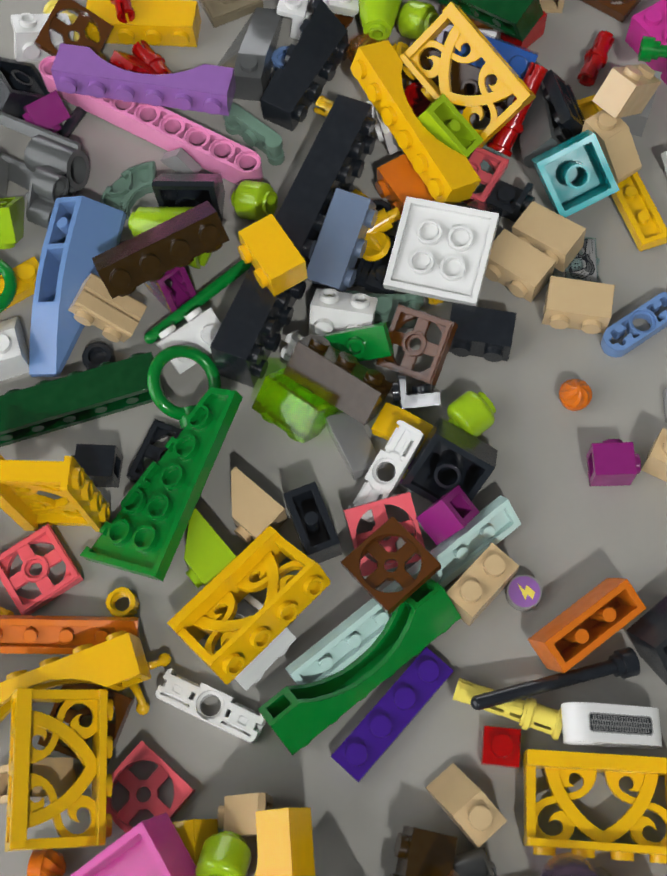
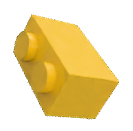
(272, 255)

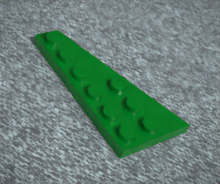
(163, 499)

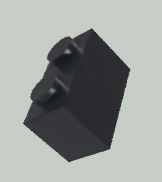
(482, 332)
(312, 523)

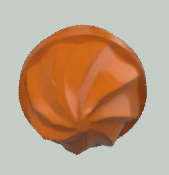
(575, 394)
(46, 863)

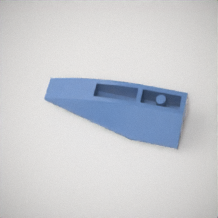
(75, 235)

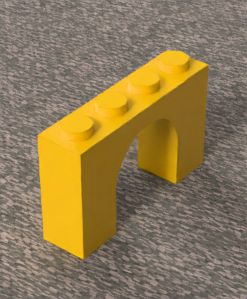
(282, 840)

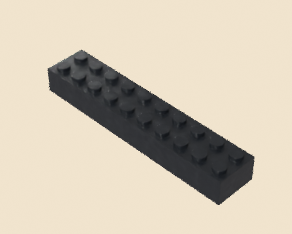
(255, 315)

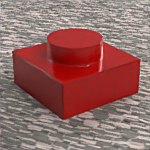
(501, 747)

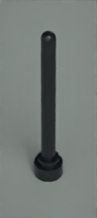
(622, 663)

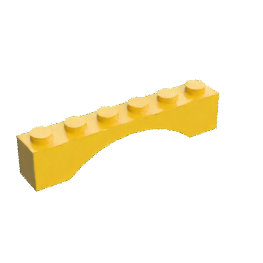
(442, 169)
(112, 664)

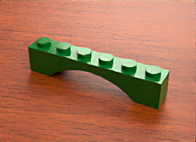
(307, 709)

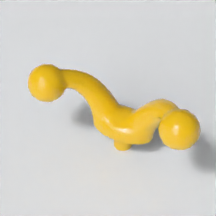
(143, 707)

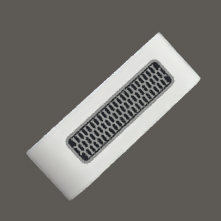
(611, 725)

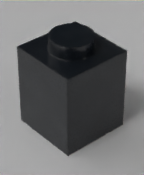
(100, 463)

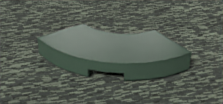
(130, 187)

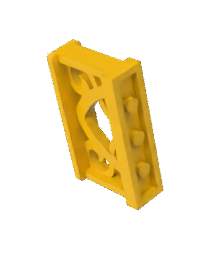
(463, 33)
(79, 502)
(249, 572)
(26, 724)
(557, 769)

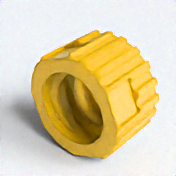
(117, 594)

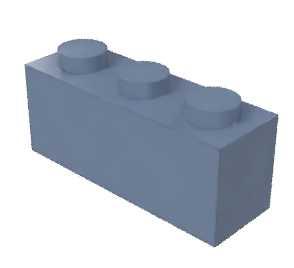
(341, 240)

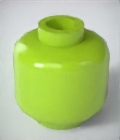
(415, 18)
(254, 200)
(472, 413)
(224, 856)

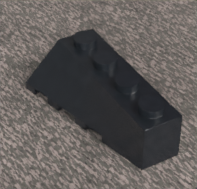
(306, 68)

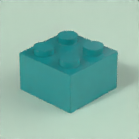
(575, 174)

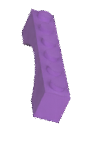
(199, 89)

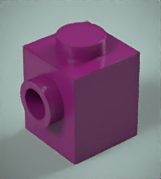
(47, 112)
(612, 463)
(447, 515)

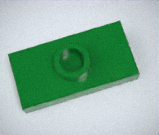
(363, 342)

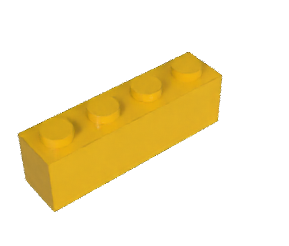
(154, 21)

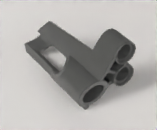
(50, 168)

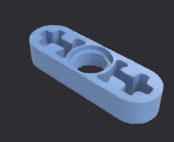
(635, 337)

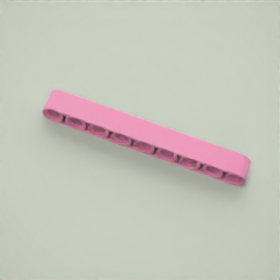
(168, 131)

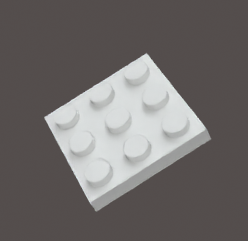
(441, 251)

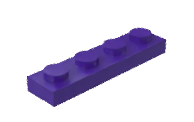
(392, 714)

